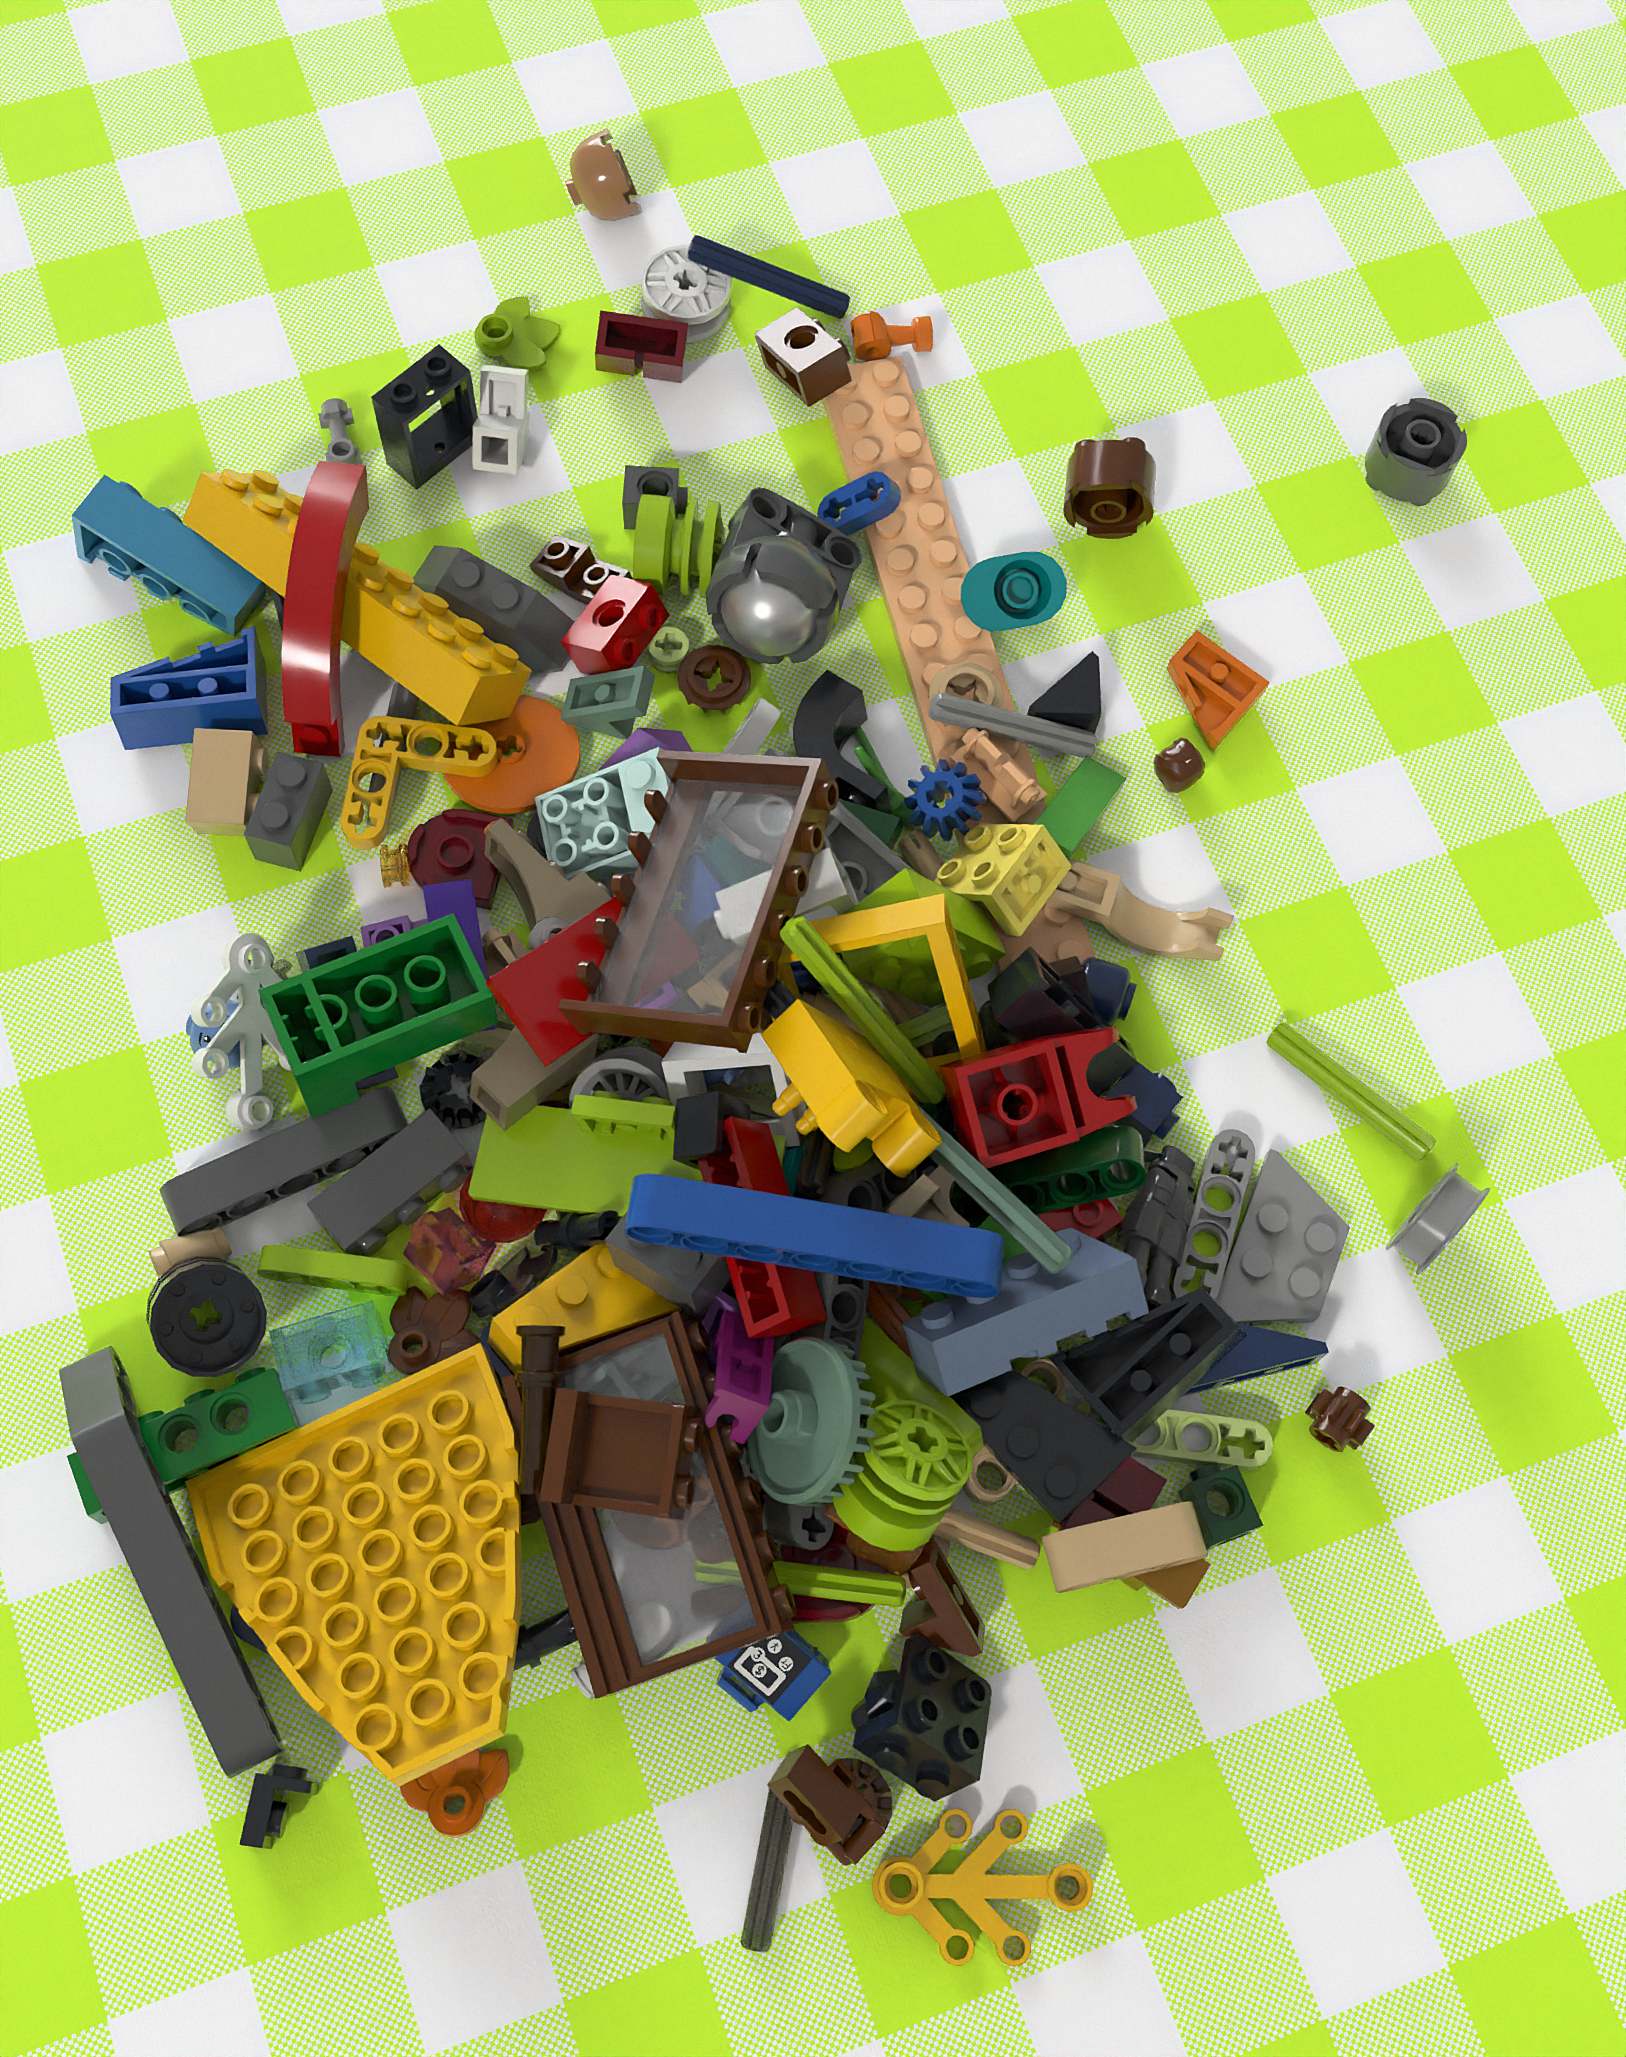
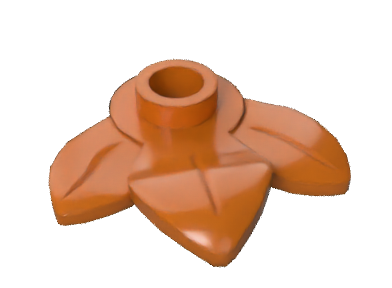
(471, 1777)

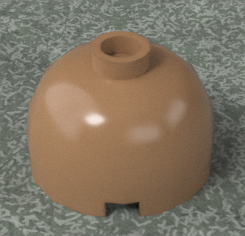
(601, 179)

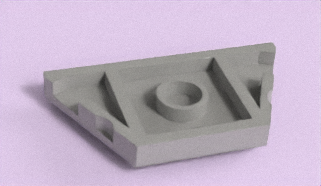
(1282, 1250)

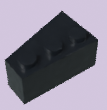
(1150, 1362)

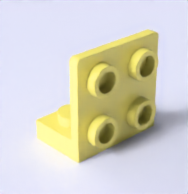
(1008, 870)

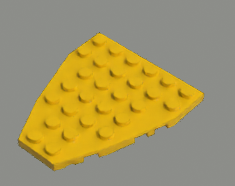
(384, 1562)

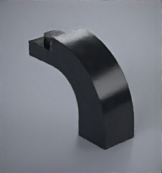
(822, 726)

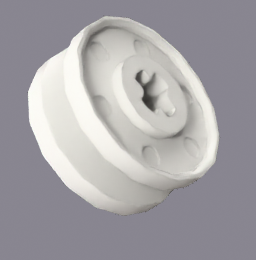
(685, 293)

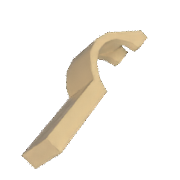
(1165, 933)

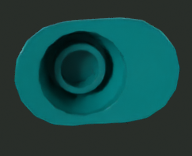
(1013, 591)

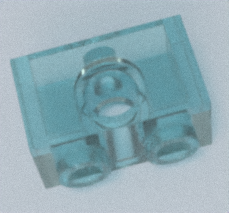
(302, 1344)

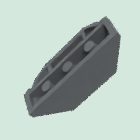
(500, 604)

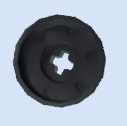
(221, 1341)

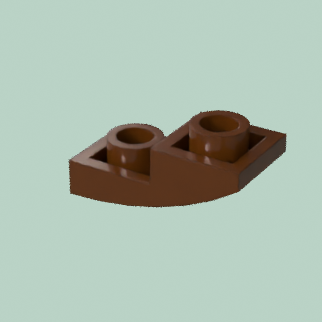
(573, 568)

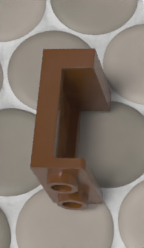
(621, 1454)

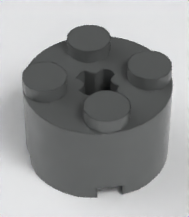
(1415, 451)

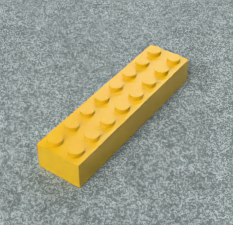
(384, 613)

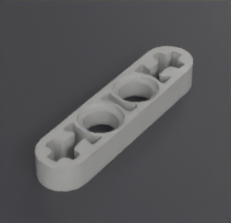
(1217, 1223)

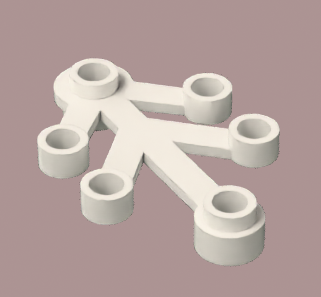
(246, 1024)

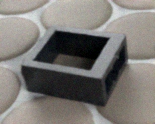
(405, 399)

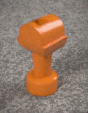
(875, 338)

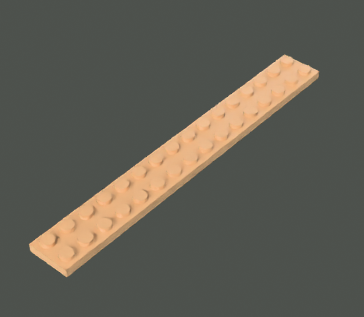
(920, 581)

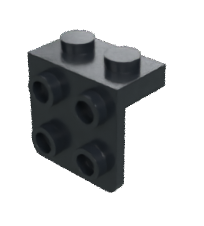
(935, 1726)

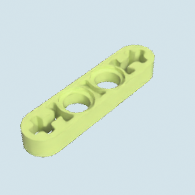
(1171, 1448)

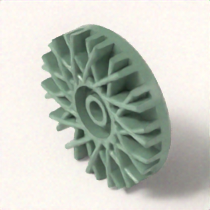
(811, 1423)

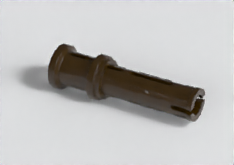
(538, 1377)

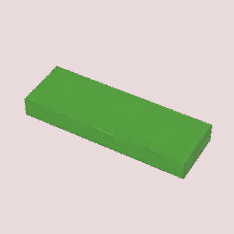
(1080, 804)

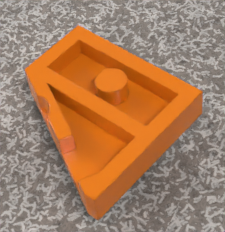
(1214, 686)

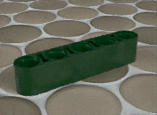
(1084, 1171)

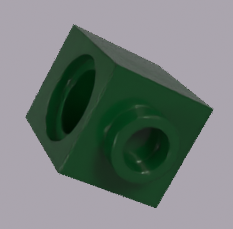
(1242, 1513)

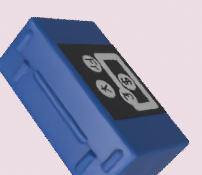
(778, 1671)

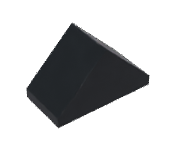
(1073, 698)

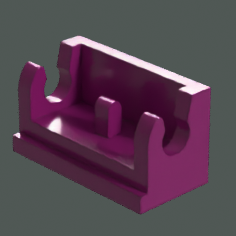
(741, 1377)

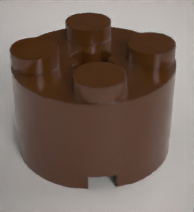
(1110, 487)

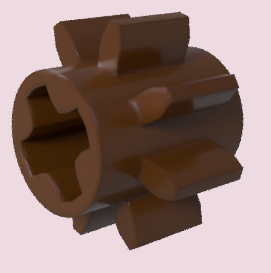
(1339, 1419)

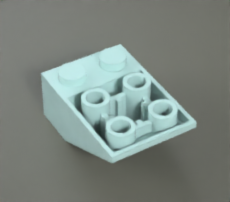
(591, 818)

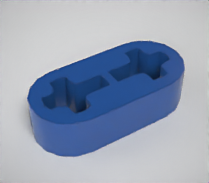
(859, 504)

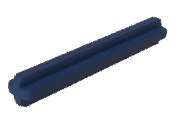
(768, 277)

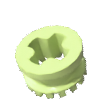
(673, 662)

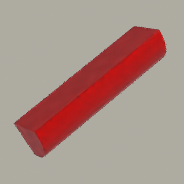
(770, 1296)

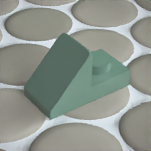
(609, 701)

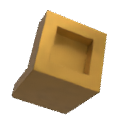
(1172, 1583)

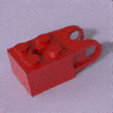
(1049, 1094)

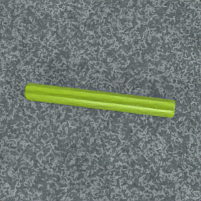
(862, 1009)

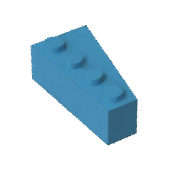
(164, 556)

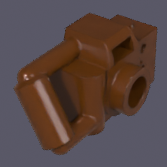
(827, 1803)

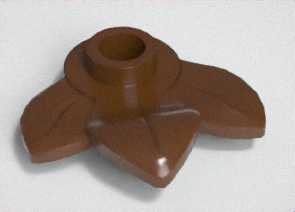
(434, 1323)

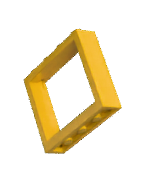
(898, 922)

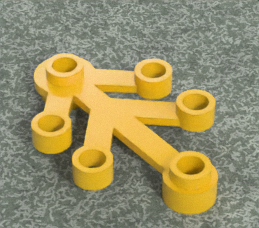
(971, 1887)

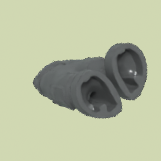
(1158, 1223)

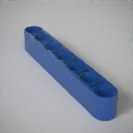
(814, 1236)

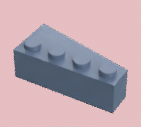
(976, 1338)

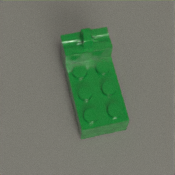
(377, 1010)

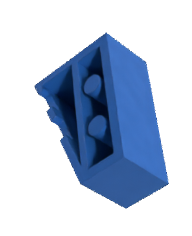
(207, 690)

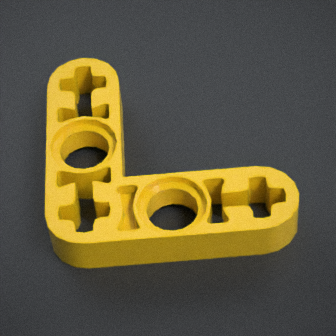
(390, 758)

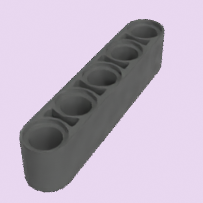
(282, 1163)

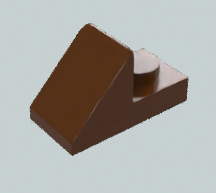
(944, 1608)

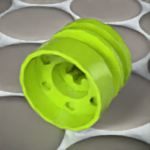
(676, 545)
(907, 1477)

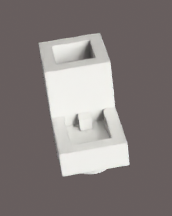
(503, 420)

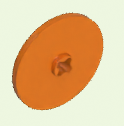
(544, 759)

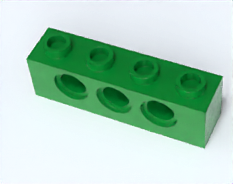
(206, 1411)

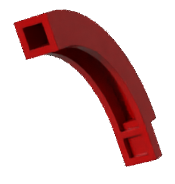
(315, 603)

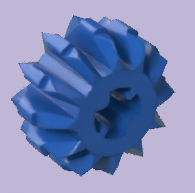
(933, 790)

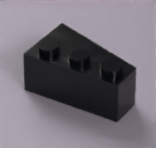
(1038, 1002)

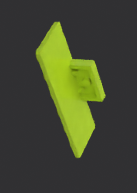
(581, 1154)

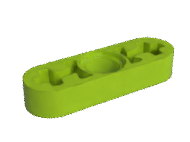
(334, 1270)

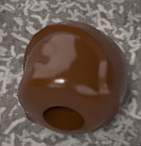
(1179, 766)

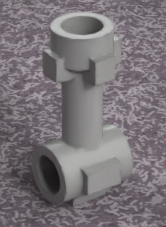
(336, 417)

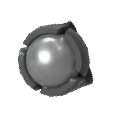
(779, 580)

